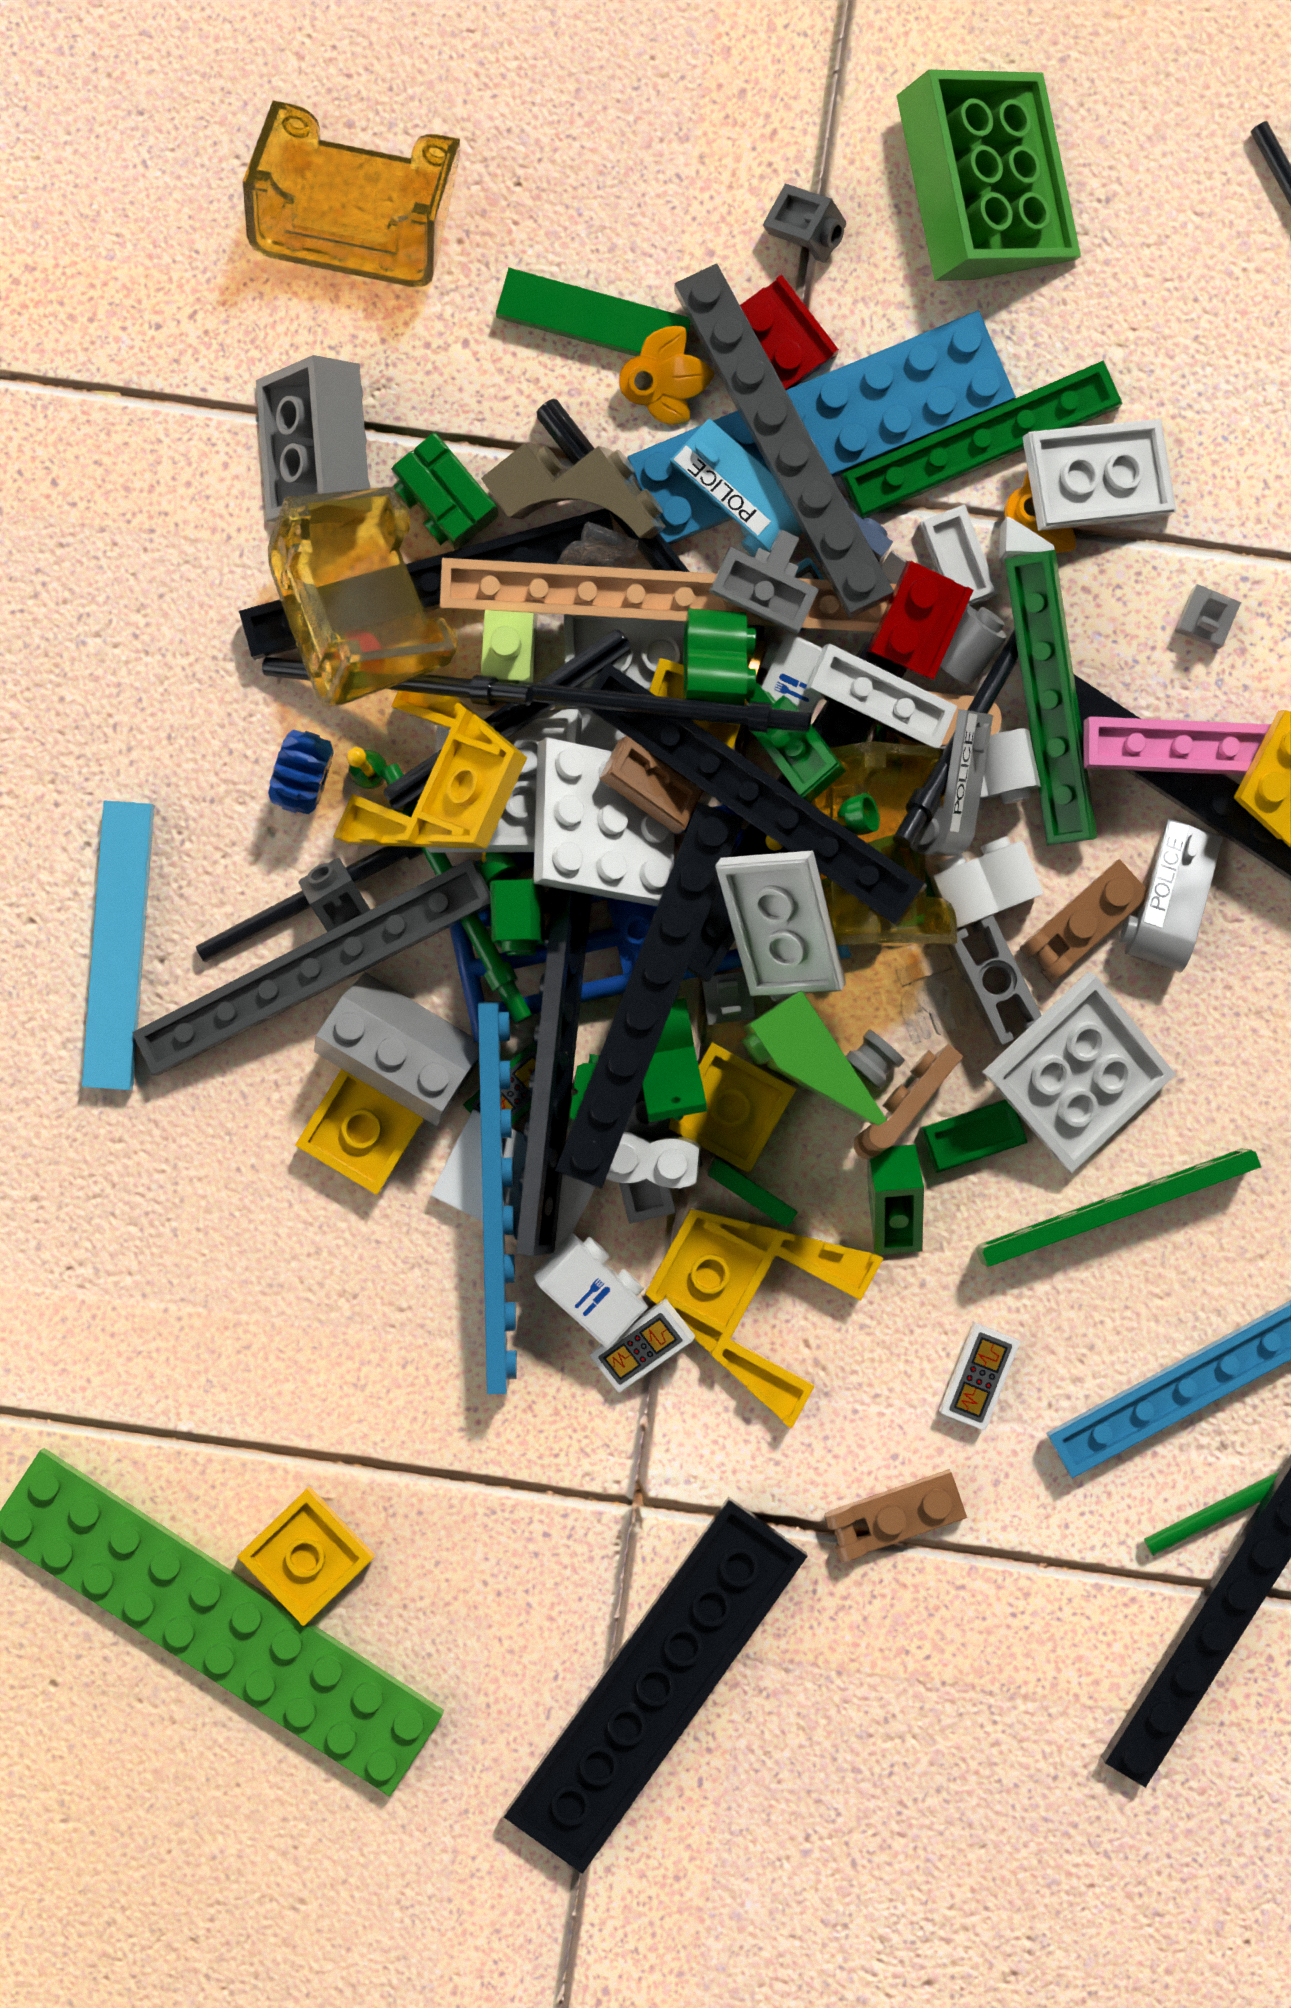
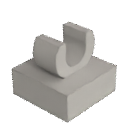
(1208, 616)
(728, 999)

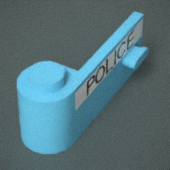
(736, 485)

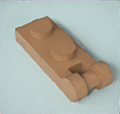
(1086, 919)
(906, 1103)
(896, 1514)

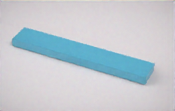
(118, 945)

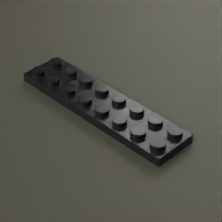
(655, 1685)

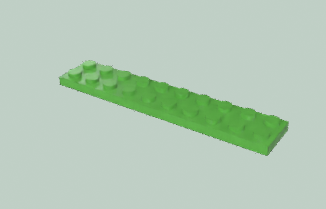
(216, 1621)

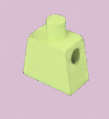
(509, 646)

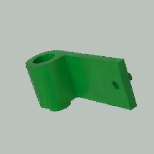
(673, 1077)

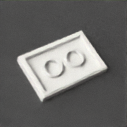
(1099, 474)
(781, 923)
(462, 1180)

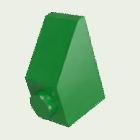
(896, 1200)

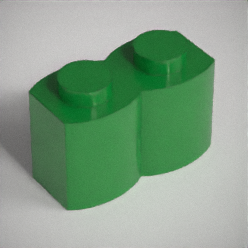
(717, 656)
(517, 916)

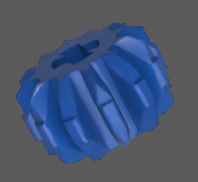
(300, 772)

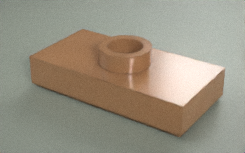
(651, 785)

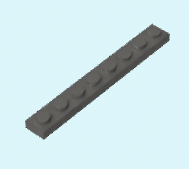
(783, 441)
(313, 967)

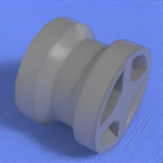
(874, 1059)

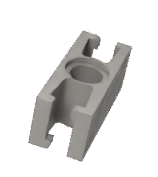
(1014, 986)

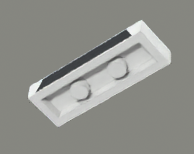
(880, 697)

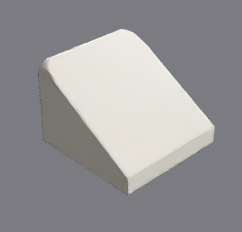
(1019, 540)

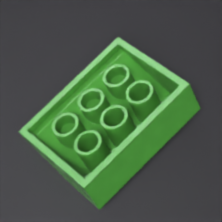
(987, 173)
(800, 1048)

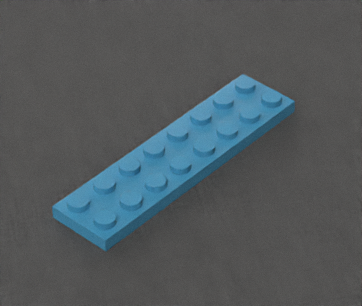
(852, 414)

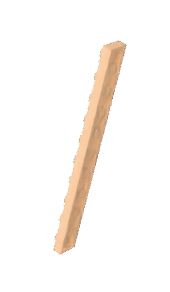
(616, 593)

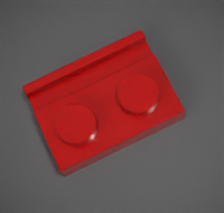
(788, 332)
(920, 620)

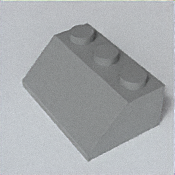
(311, 430)
(398, 1047)

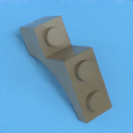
(532, 481)

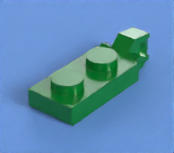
(799, 755)

